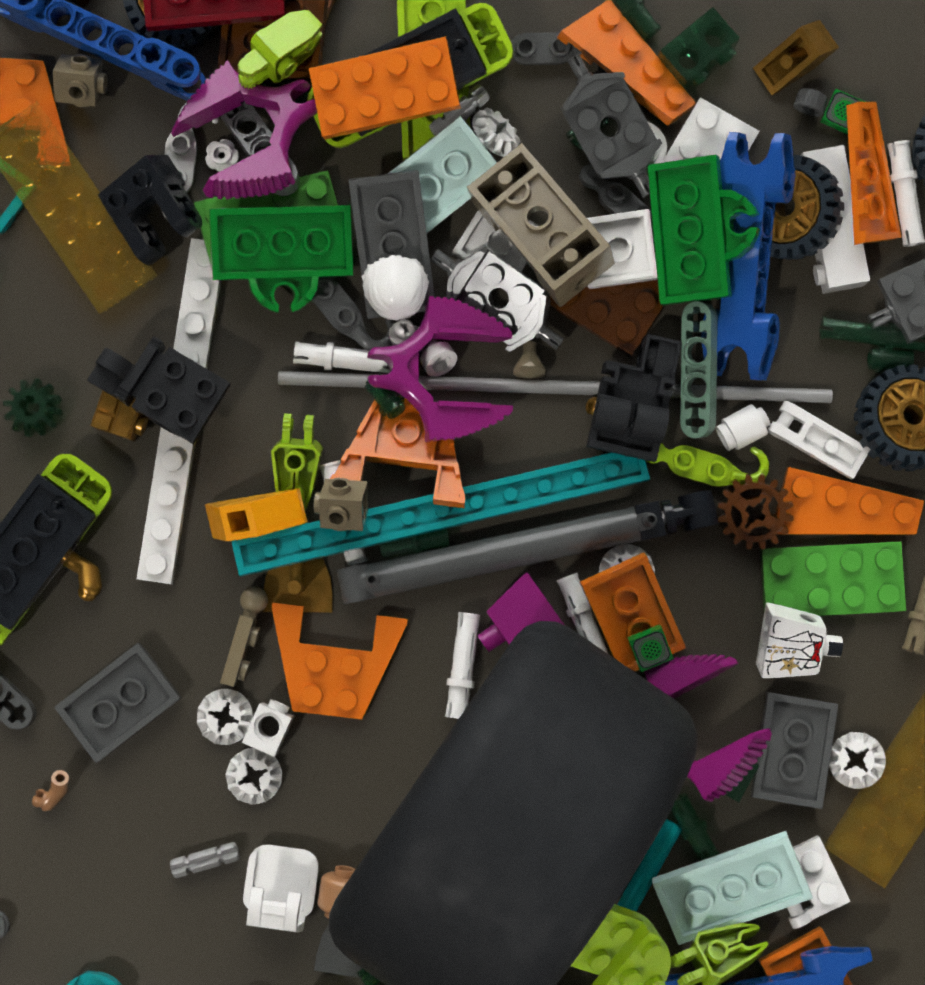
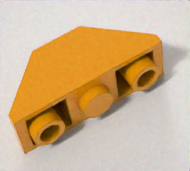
(255, 515)

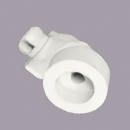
(436, 357)

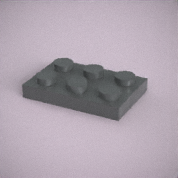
(118, 702)
(799, 750)

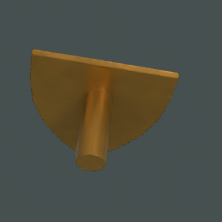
(301, 585)

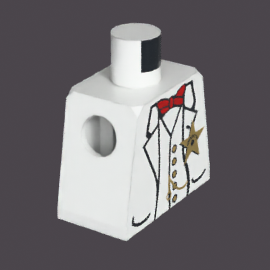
(793, 643)

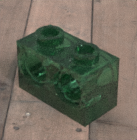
(692, 44)

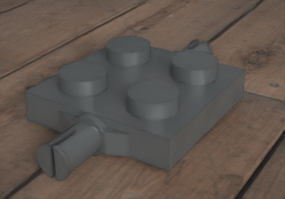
(903, 301)

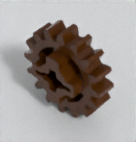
(769, 520)

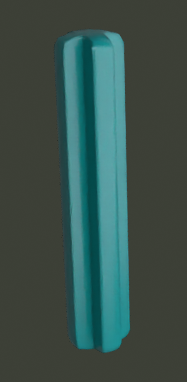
(650, 866)

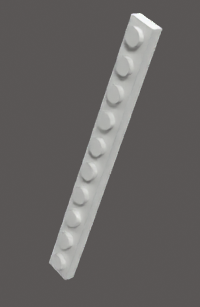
(174, 453)

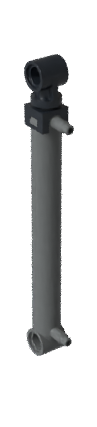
(526, 547)

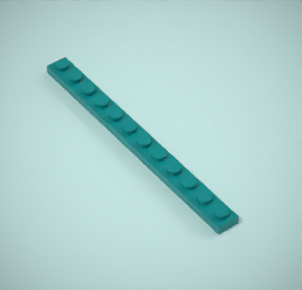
(422, 516)

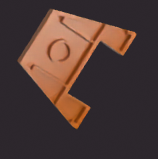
(24, 84)
(403, 443)
(330, 677)

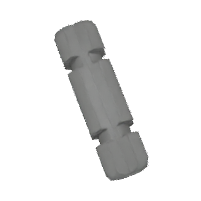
(477, 97)
(204, 859)

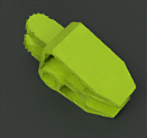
(280, 48)
(297, 460)
(718, 954)

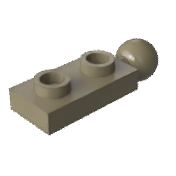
(253, 601)

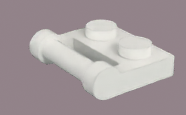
(822, 880)

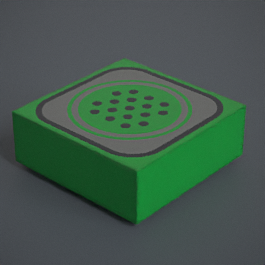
(836, 111)
(650, 648)

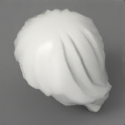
(395, 286)

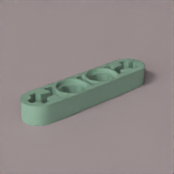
(691, 369)

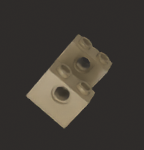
(564, 250)

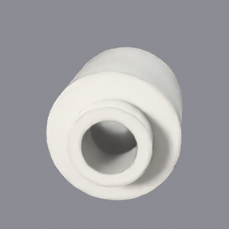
(743, 427)

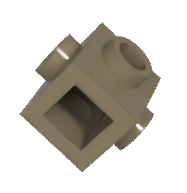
(79, 80)
(342, 504)

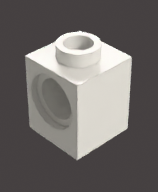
(257, 738)

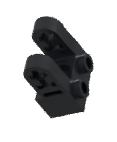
(136, 191)

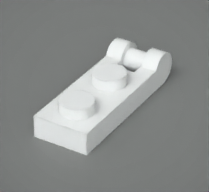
(819, 440)

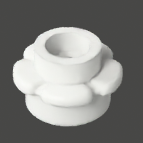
(223, 146)

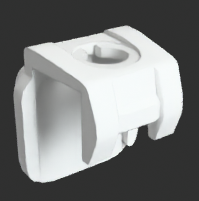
(280, 887)

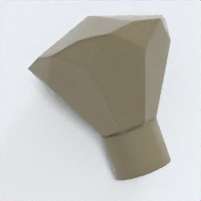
(529, 364)

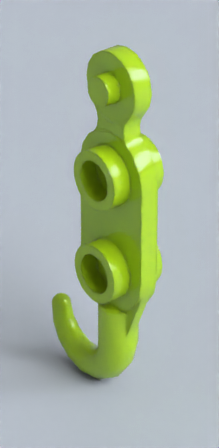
(706, 466)

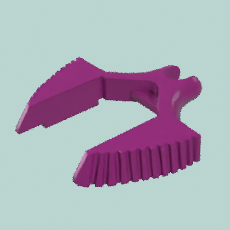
(268, 168)
(443, 321)
(728, 765)

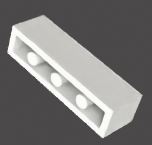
(841, 262)

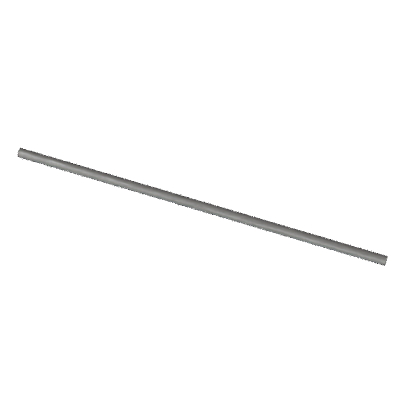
(553, 386)

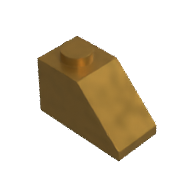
(796, 56)

